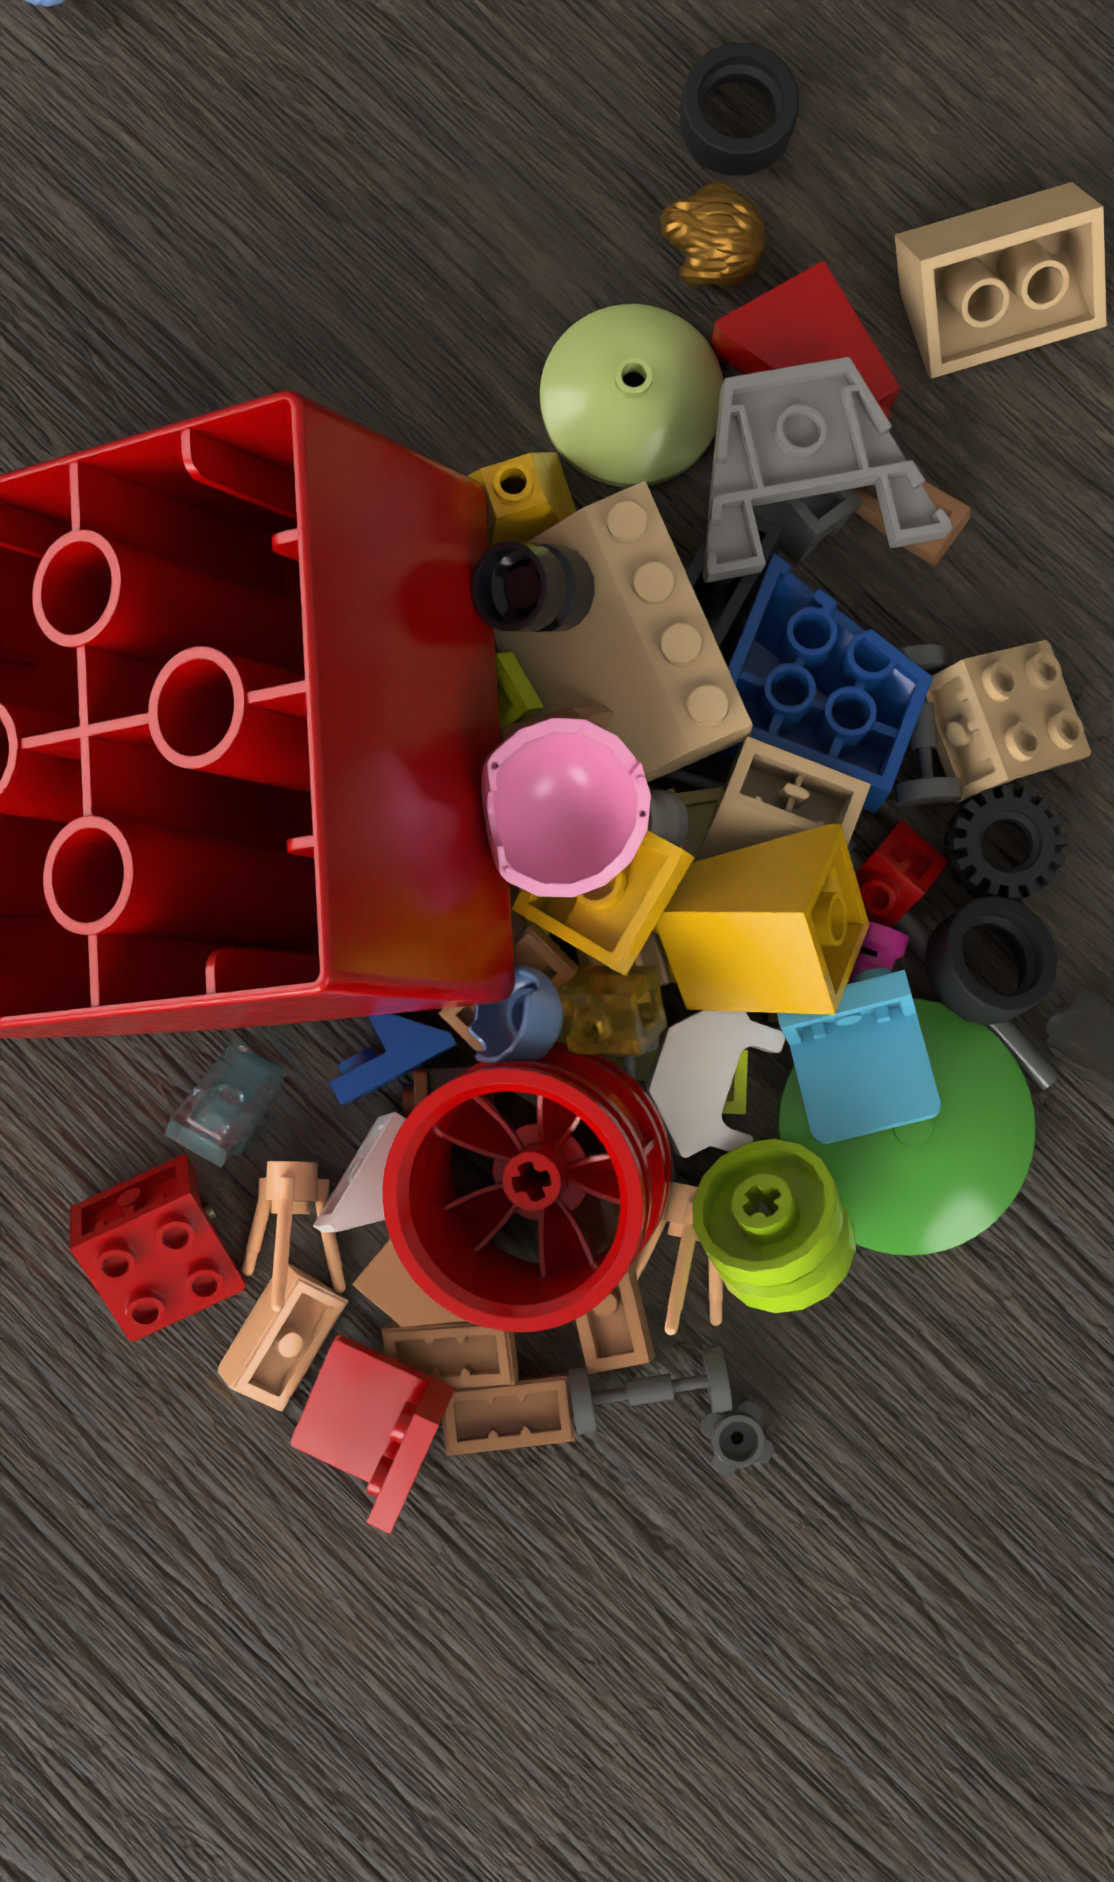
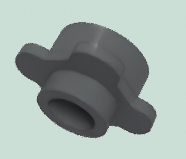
(753, 1447)

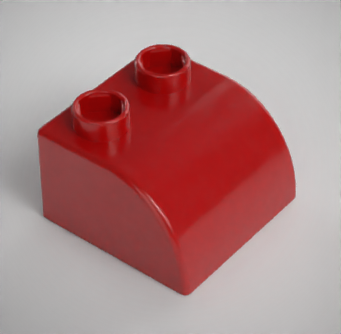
(244, 731)

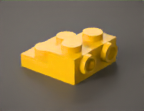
(617, 917)

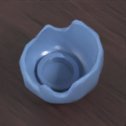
(523, 1024)

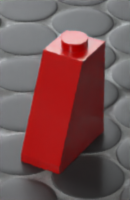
(802, 325)

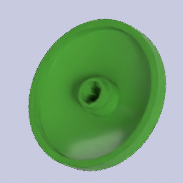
(942, 1176)

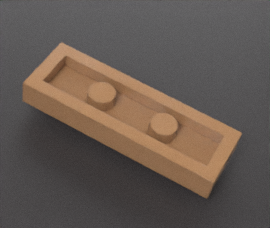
(616, 1329)

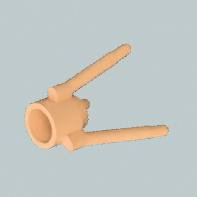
(289, 1191)
(680, 1216)

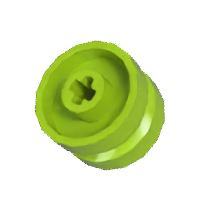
(774, 1225)

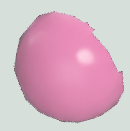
(563, 807)

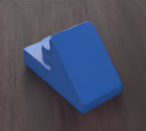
(407, 1048)

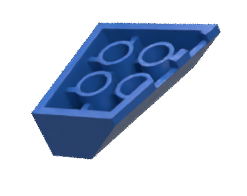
(825, 684)

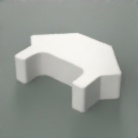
(695, 1075)

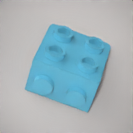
(865, 1062)

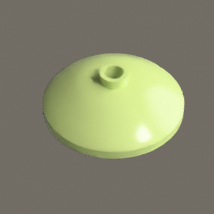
(623, 430)

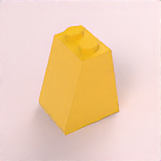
(767, 926)

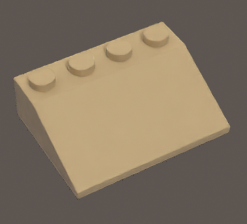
(641, 643)

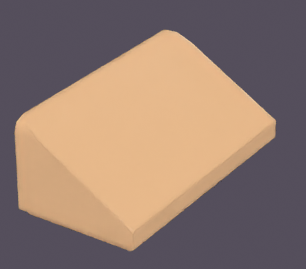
(280, 1346)

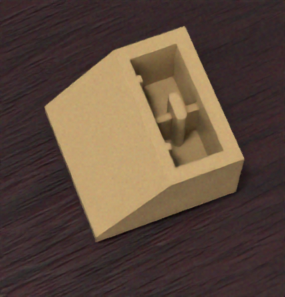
(776, 796)

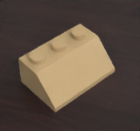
(1004, 278)

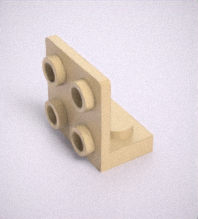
(1004, 717)

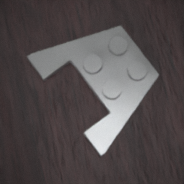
(804, 437)

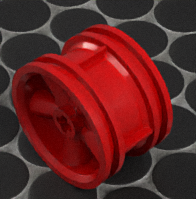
(448, 1237)

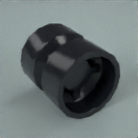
(532, 587)

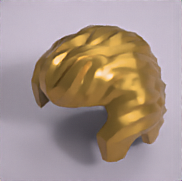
(717, 233)

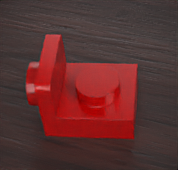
(897, 874)

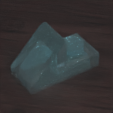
(226, 1105)

